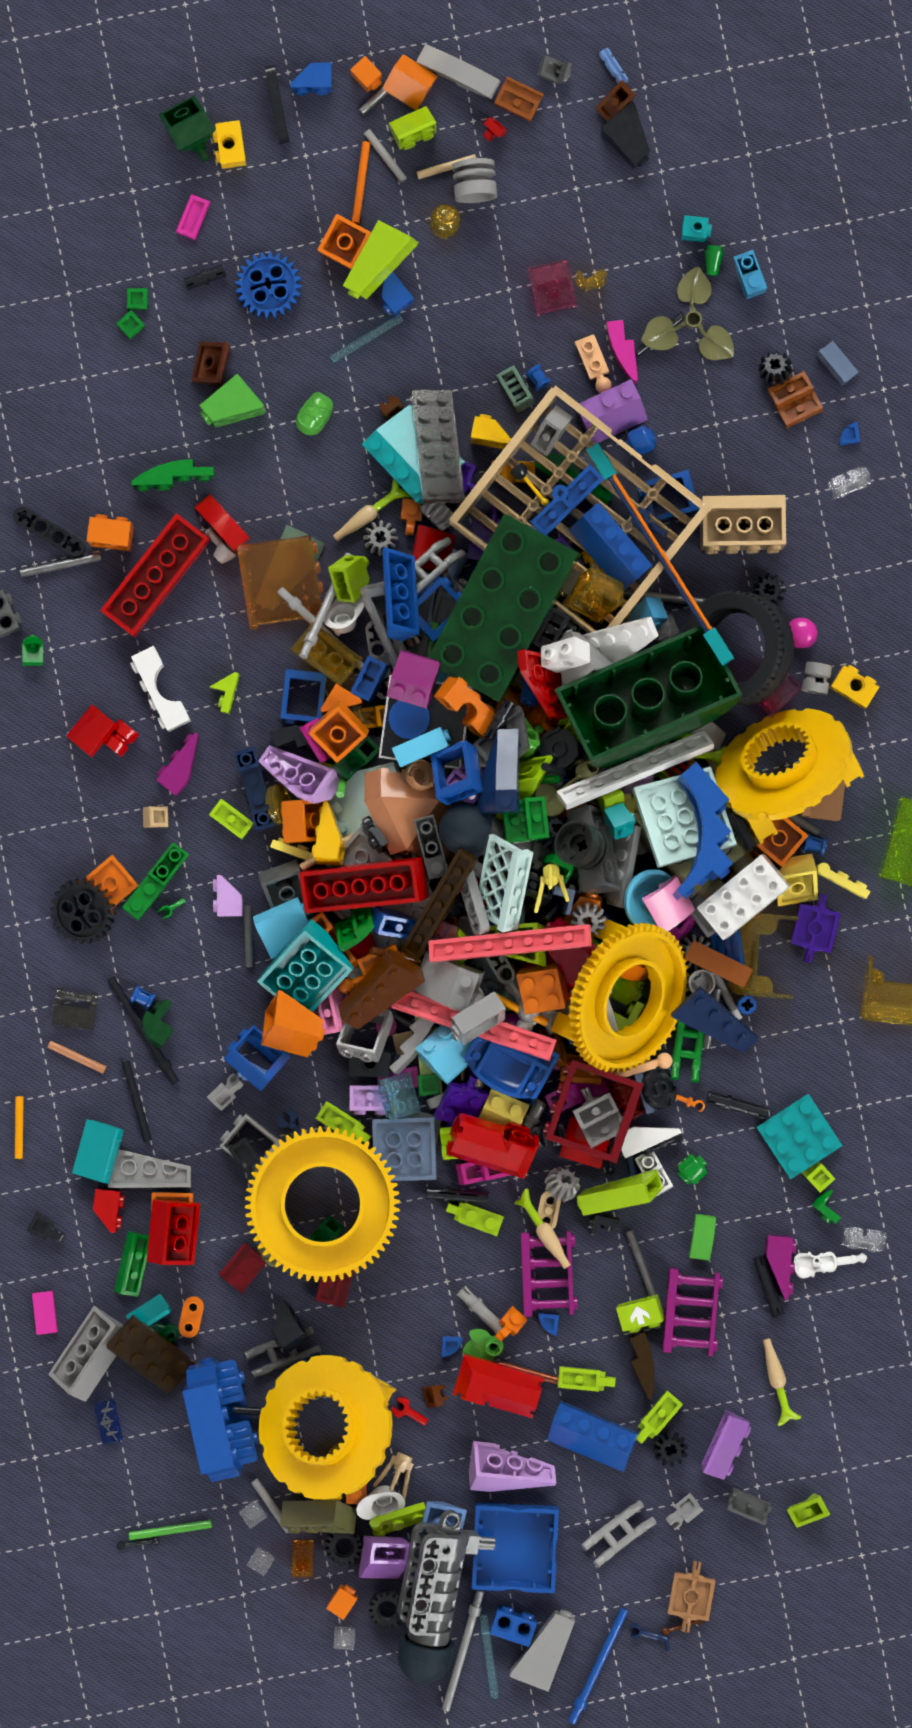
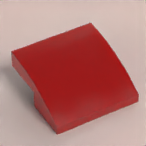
(425, 539)
(91, 730)
(575, 1134)

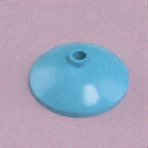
(641, 886)

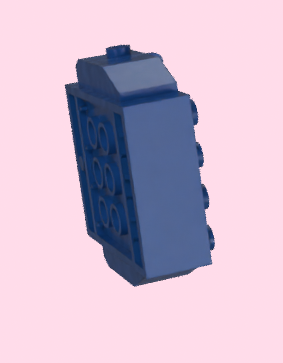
(220, 1437)

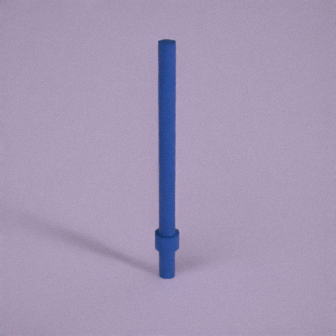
(581, 1701)

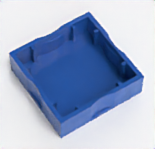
(523, 1549)

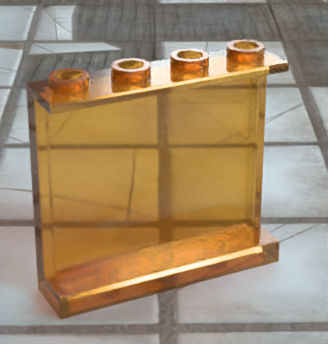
(277, 564)

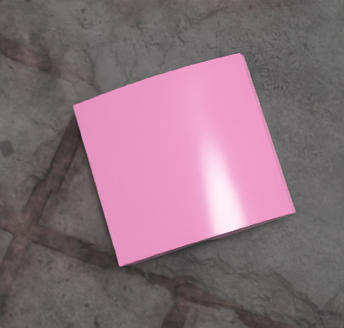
(665, 908)

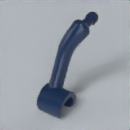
(655, 1636)

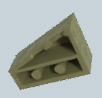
(318, 1516)

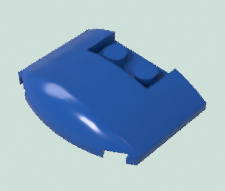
(509, 1069)

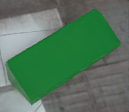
(132, 1264)

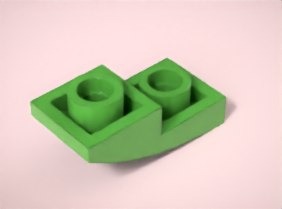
(702, 1237)

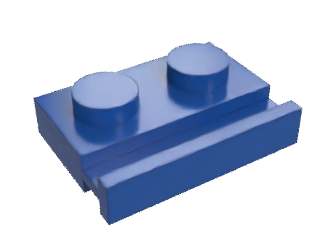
(729, 947)

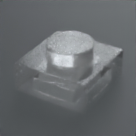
(253, 1513)
(260, 1561)
(344, 1638)

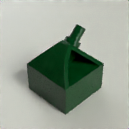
(188, 126)

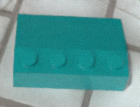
(396, 451)
(307, 967)

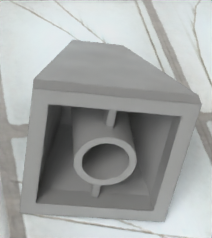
(597, 660)

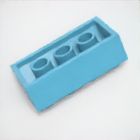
(443, 1054)

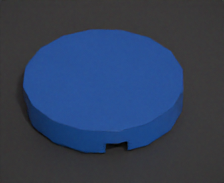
(408, 719)

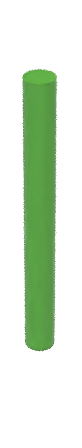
(170, 1529)

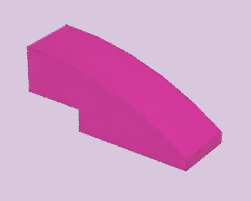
(622, 349)
(471, 1173)

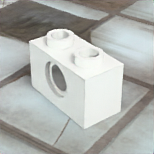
(565, 654)

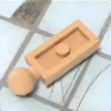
(594, 362)
(662, 1061)

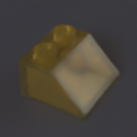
(595, 595)

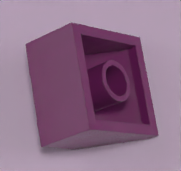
(413, 679)

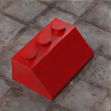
(173, 1232)

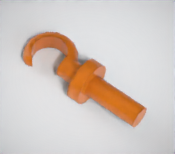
(689, 1102)

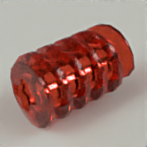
(623, 1092)

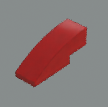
(222, 522)

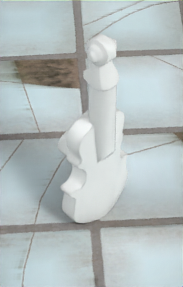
(807, 1265)

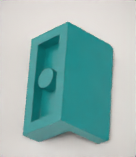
(152, 1310)

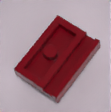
(243, 1267)
(334, 1292)

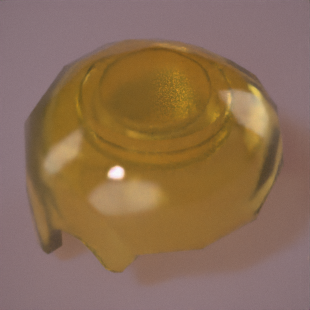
(445, 221)

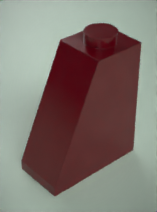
(570, 960)

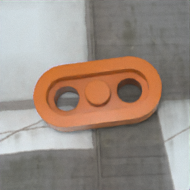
(191, 1317)

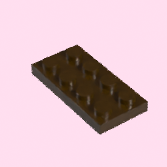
(150, 1354)

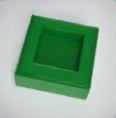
(137, 298)
(130, 324)
(428, 1084)

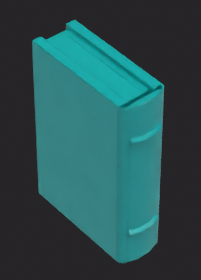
(98, 1151)

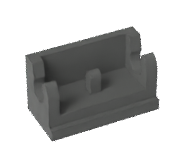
(748, 1506)

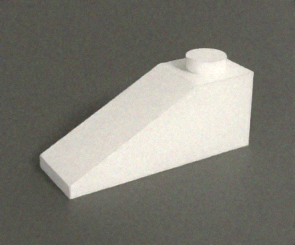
(641, 1138)

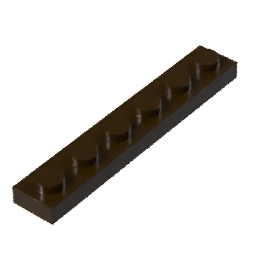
(439, 904)

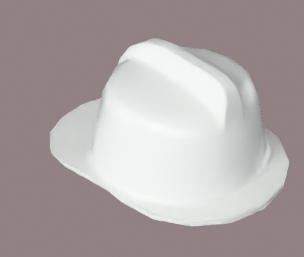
(343, 615)
(379, 1502)

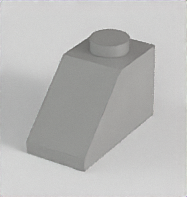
(551, 430)

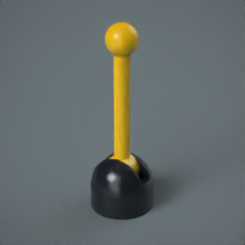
(520, 472)

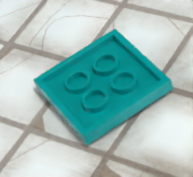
(799, 1136)

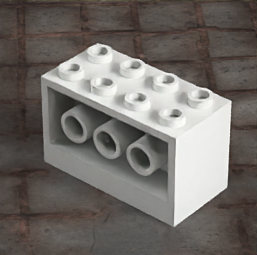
(743, 896)

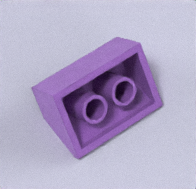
(617, 408)
(725, 1445)

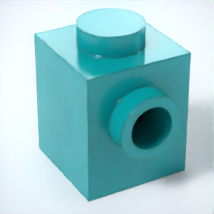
(695, 228)
(619, 821)

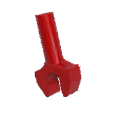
(408, 1411)

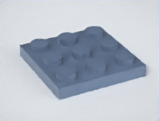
(407, 1147)

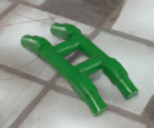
(679, 1053)

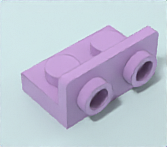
(367, 1098)

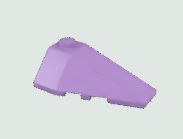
(301, 776)
(502, 1470)

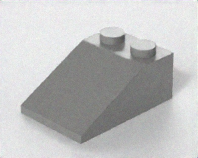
(450, 983)

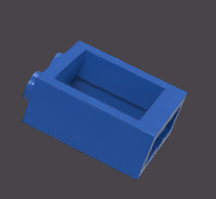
(686, 481)
(423, 625)
(302, 676)
(465, 788)
(248, 1070)

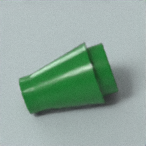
(713, 259)

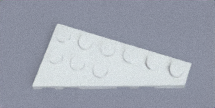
(623, 639)

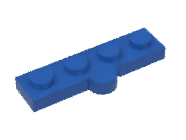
(567, 499)

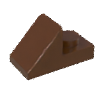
(615, 101)

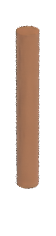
(77, 1057)

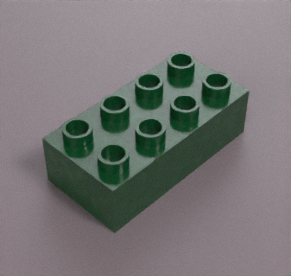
(503, 606)

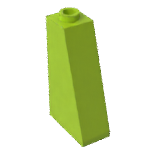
(378, 259)
(620, 1193)

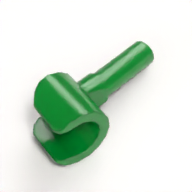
(168, 909)

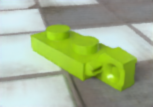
(336, 1118)
(476, 1217)
(584, 1379)
(658, 1416)

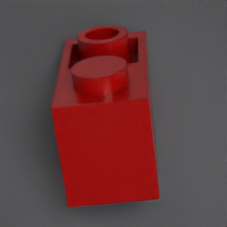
(107, 1207)

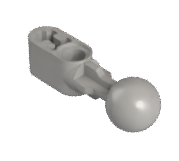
(511, 985)

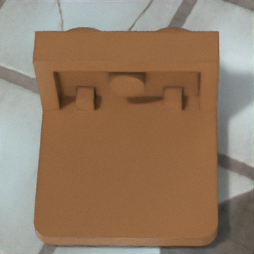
(830, 806)

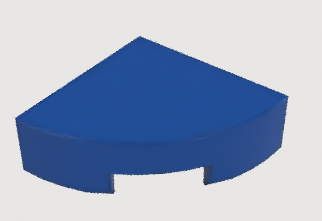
(850, 435)
(549, 1322)
(450, 1345)

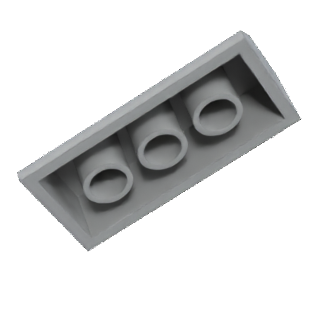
(86, 1355)

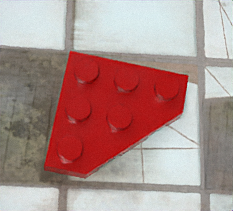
(542, 683)

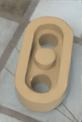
(549, 1210)

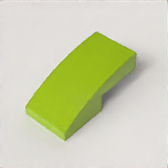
(818, 1176)

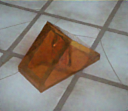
(303, 1558)

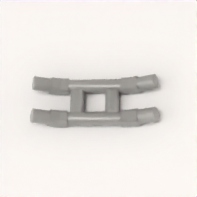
(442, 566)
(614, 1545)

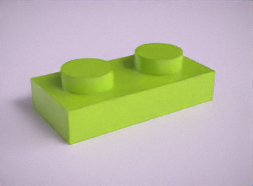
(231, 819)

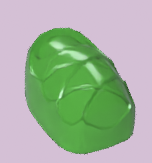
(314, 414)

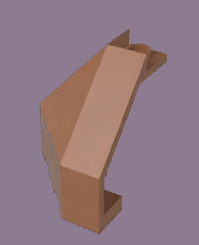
(396, 804)

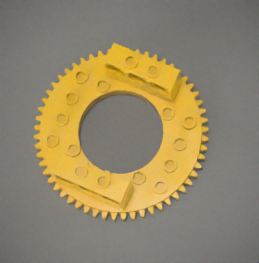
(588, 1019)
(374, 1193)

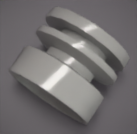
(474, 181)

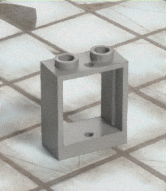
(477, 1018)
(367, 1055)
(239, 1122)

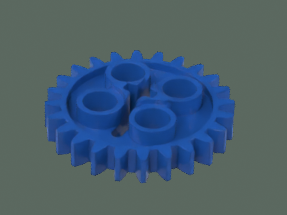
(272, 303)

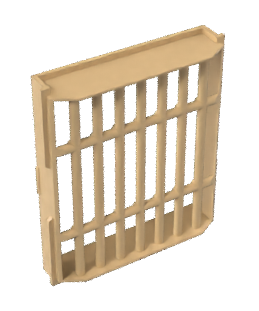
(519, 441)

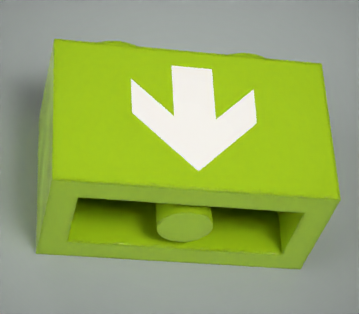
(640, 1313)

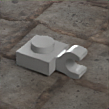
(224, 1094)
(686, 1510)

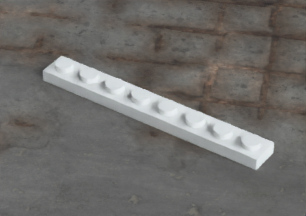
(635, 770)

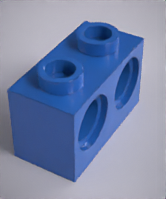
(370, 679)
(510, 1631)

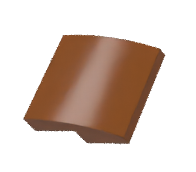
(795, 399)

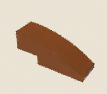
(718, 964)

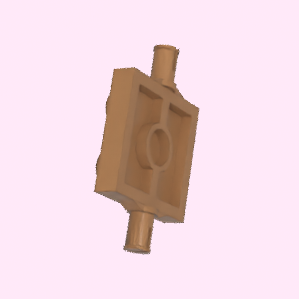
(691, 1596)

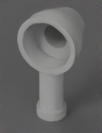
(223, 552)

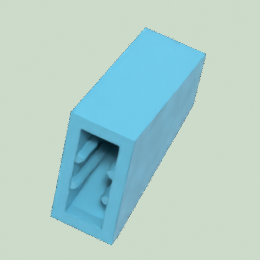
(422, 746)
(280, 925)

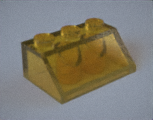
(330, 656)

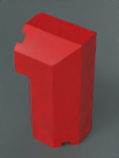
(493, 1145)
(498, 1385)

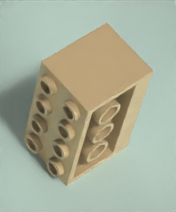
(745, 510)

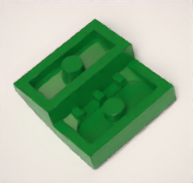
(529, 824)
(354, 928)

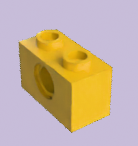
(229, 132)
(842, 686)

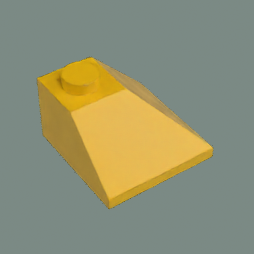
(488, 433)

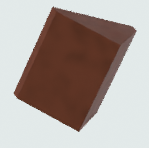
(211, 363)

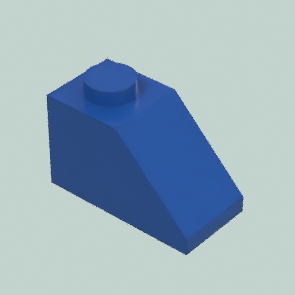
(395, 295)
(392, 922)

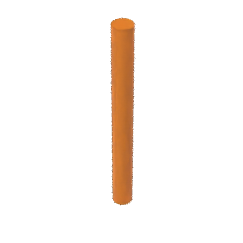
(360, 182)

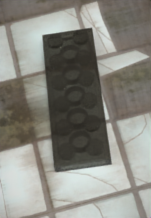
(437, 446)

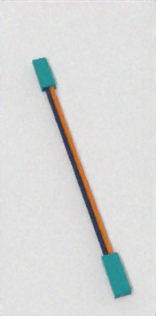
(712, 636)

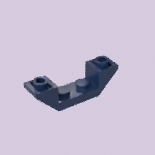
(254, 786)

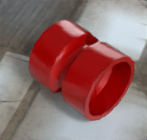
(121, 737)

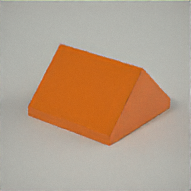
(409, 82)
(337, 694)

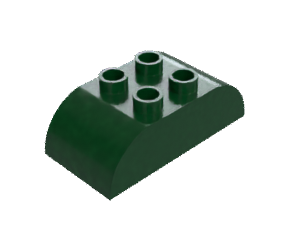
(648, 698)

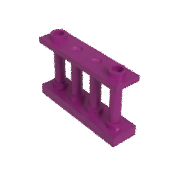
(529, 1283)
(671, 1320)

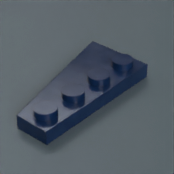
(712, 1018)

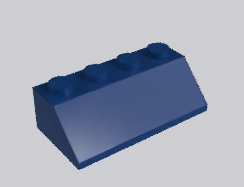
(610, 546)
(400, 595)
(592, 1436)

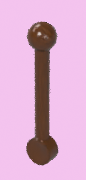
(665, 1631)

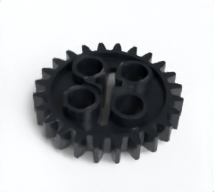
(67, 918)

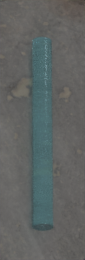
(366, 338)
(489, 1656)

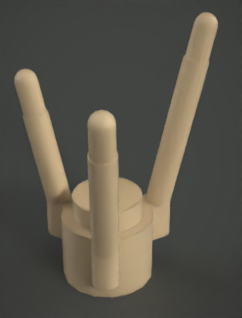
(402, 1464)

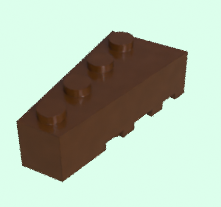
(380, 988)

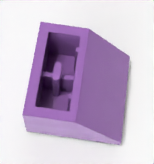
(383, 1557)

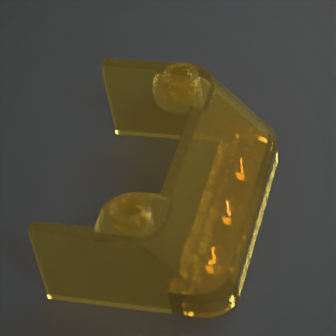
(750, 936)
(885, 1000)

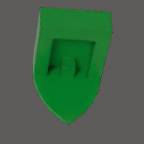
(32, 651)
(565, 869)
(826, 1213)

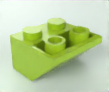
(413, 128)

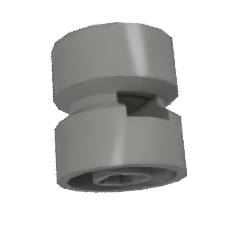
(819, 671)
(701, 978)

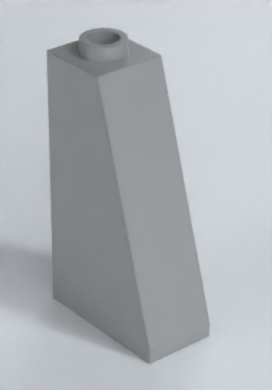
(540, 1660)

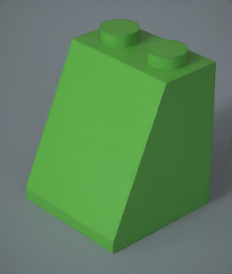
(231, 404)

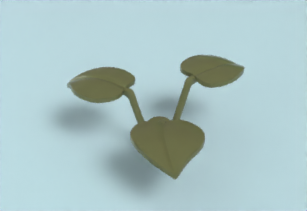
(661, 335)
(553, 805)

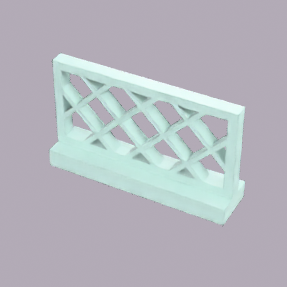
(513, 887)

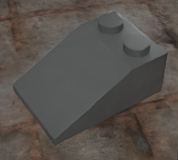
(282, 884)

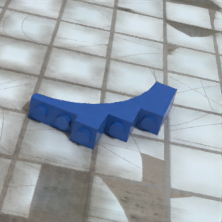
(707, 803)

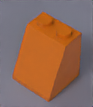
(291, 1026)

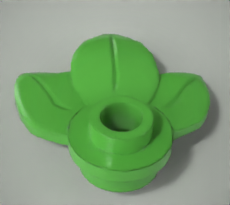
(480, 1344)

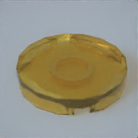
(274, 797)

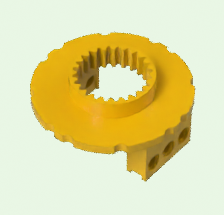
(783, 795)
(368, 1427)

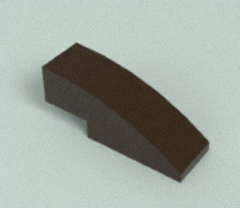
(643, 1362)

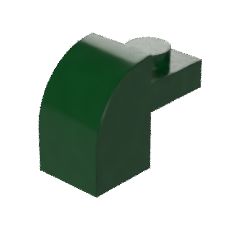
(356, 758)
(153, 1028)
(327, 1230)

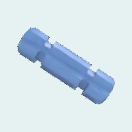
(613, 66)

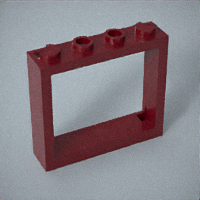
(556, 1109)

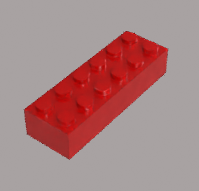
(155, 575)
(363, 885)

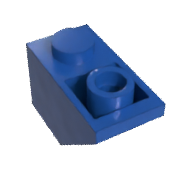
(314, 78)

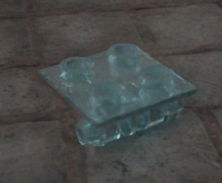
(400, 1096)

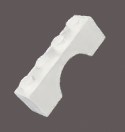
(148, 666)

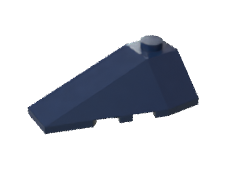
(501, 775)

